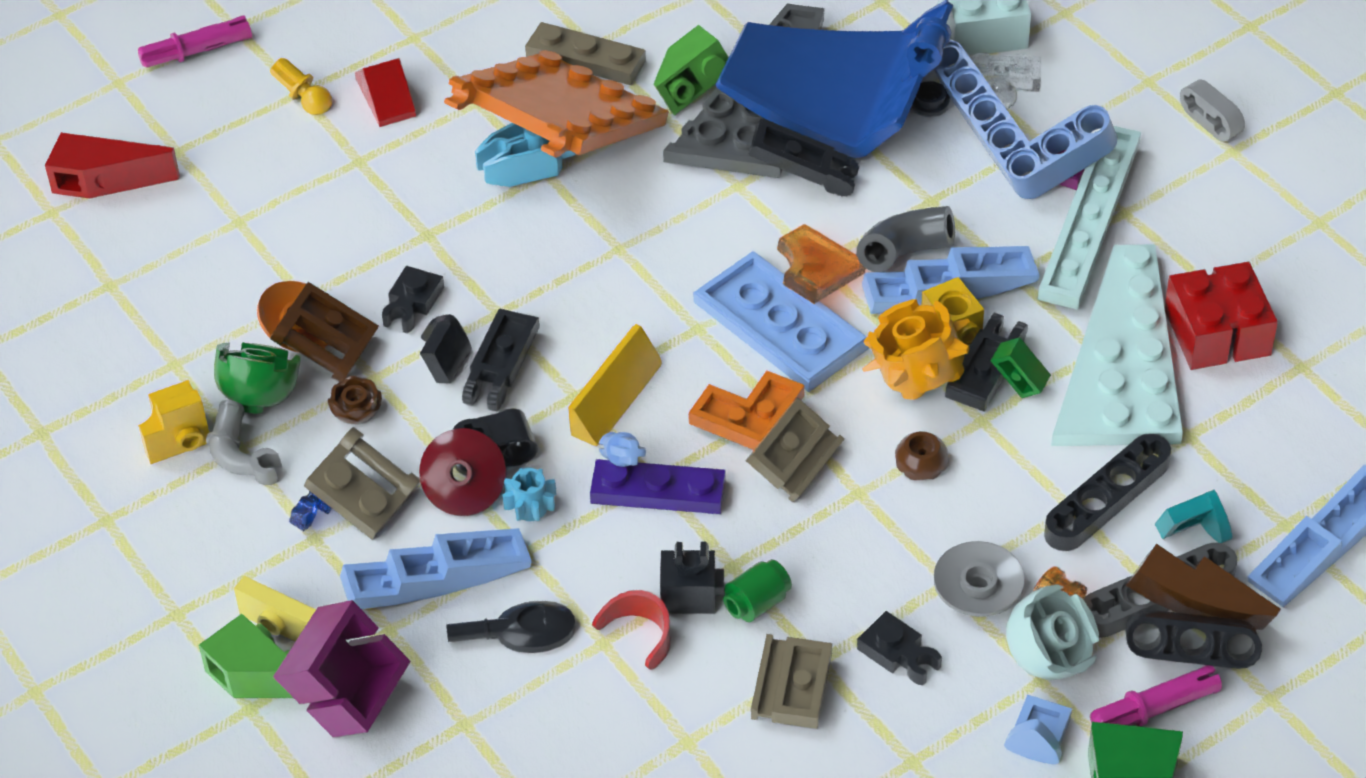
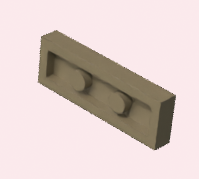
(602, 56)

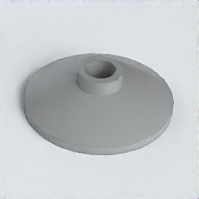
(983, 566)

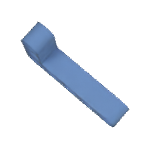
(1023, 155)

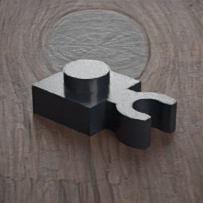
(411, 294)
(896, 645)

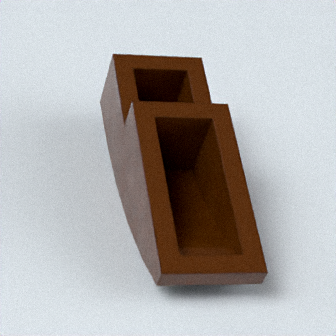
(1199, 590)

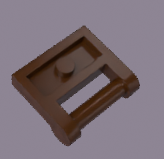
(329, 322)

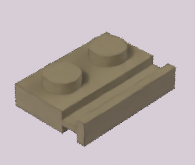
(794, 449)
(792, 681)

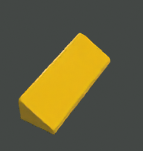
(613, 387)

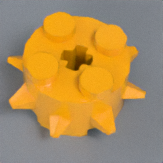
(917, 348)

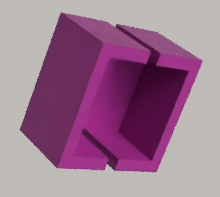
(340, 678)

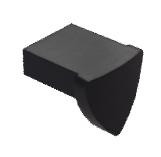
(444, 347)

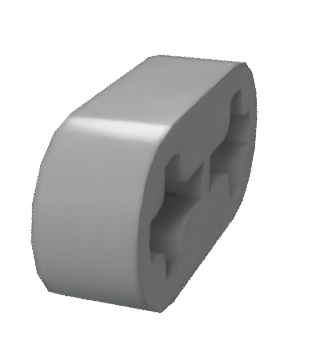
(1212, 110)

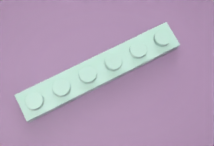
(1088, 223)

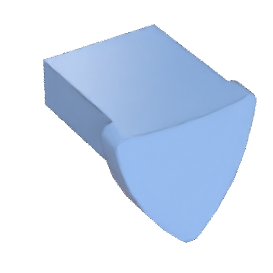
(1039, 730)

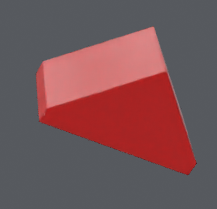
(386, 92)

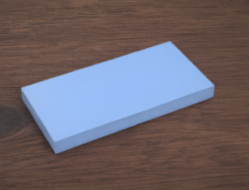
(782, 326)

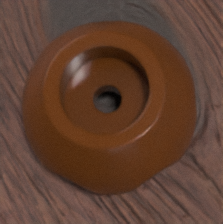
(355, 400)
(921, 456)

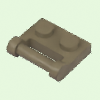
(353, 492)

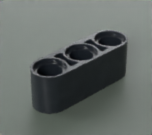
(1212, 652)

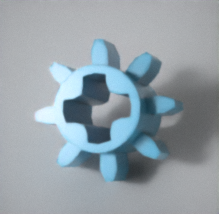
(529, 494)

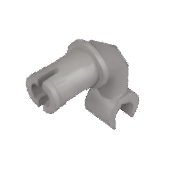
(225, 446)

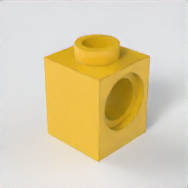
(960, 304)

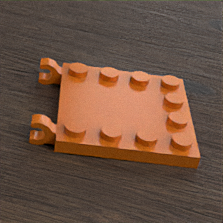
(558, 102)

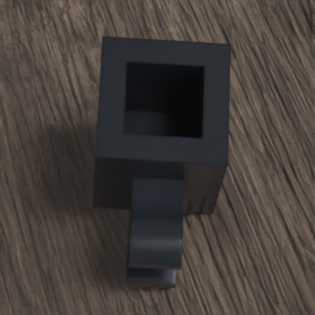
(690, 580)

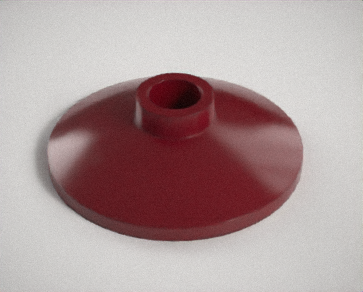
(484, 472)

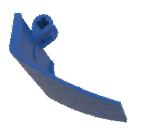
(836, 84)

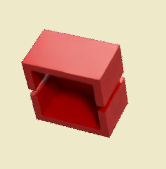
(1209, 307)

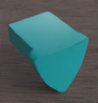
(1202, 510)

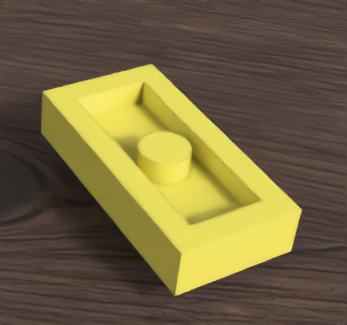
(272, 609)

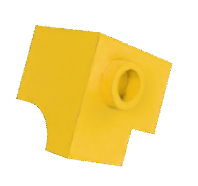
(175, 423)

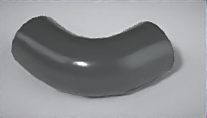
(905, 234)

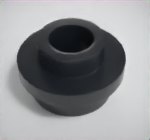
(931, 99)

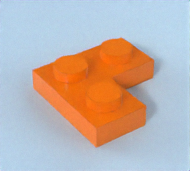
(741, 418)

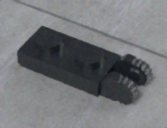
(804, 157)
(500, 356)
(980, 376)

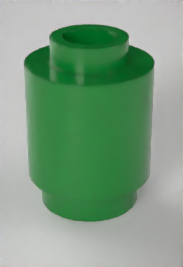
(757, 590)

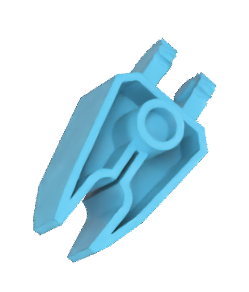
(515, 157)

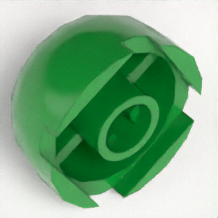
(255, 375)

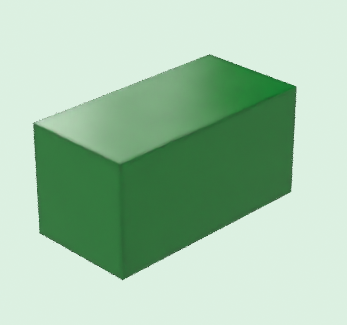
(1020, 367)

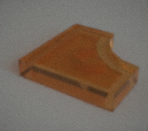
(816, 263)

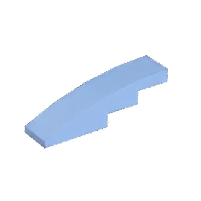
(981, 269)
(446, 567)

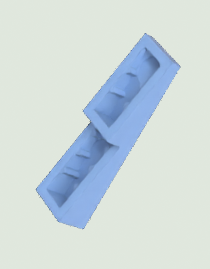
(1314, 543)

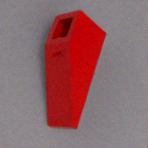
(104, 166)

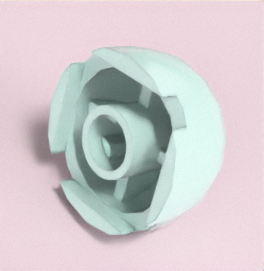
(1052, 634)

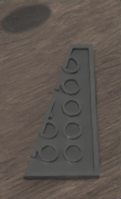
(724, 128)

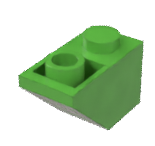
(689, 68)
(244, 660)

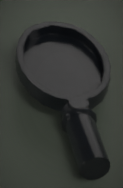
(522, 628)

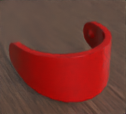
(640, 604)

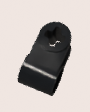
(509, 431)

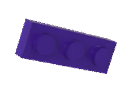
(658, 487)

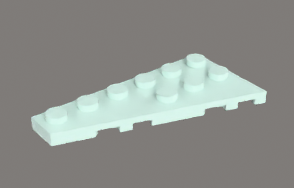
(1125, 363)

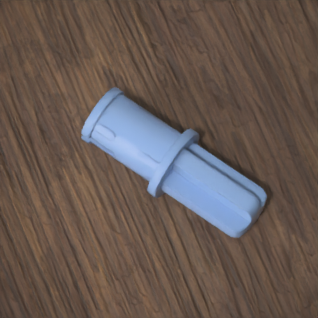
(621, 448)

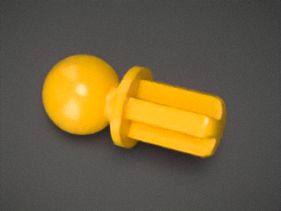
(314, 98)

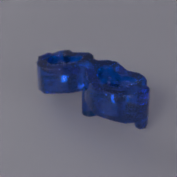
(306, 510)

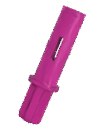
(194, 42)
(1141, 706)

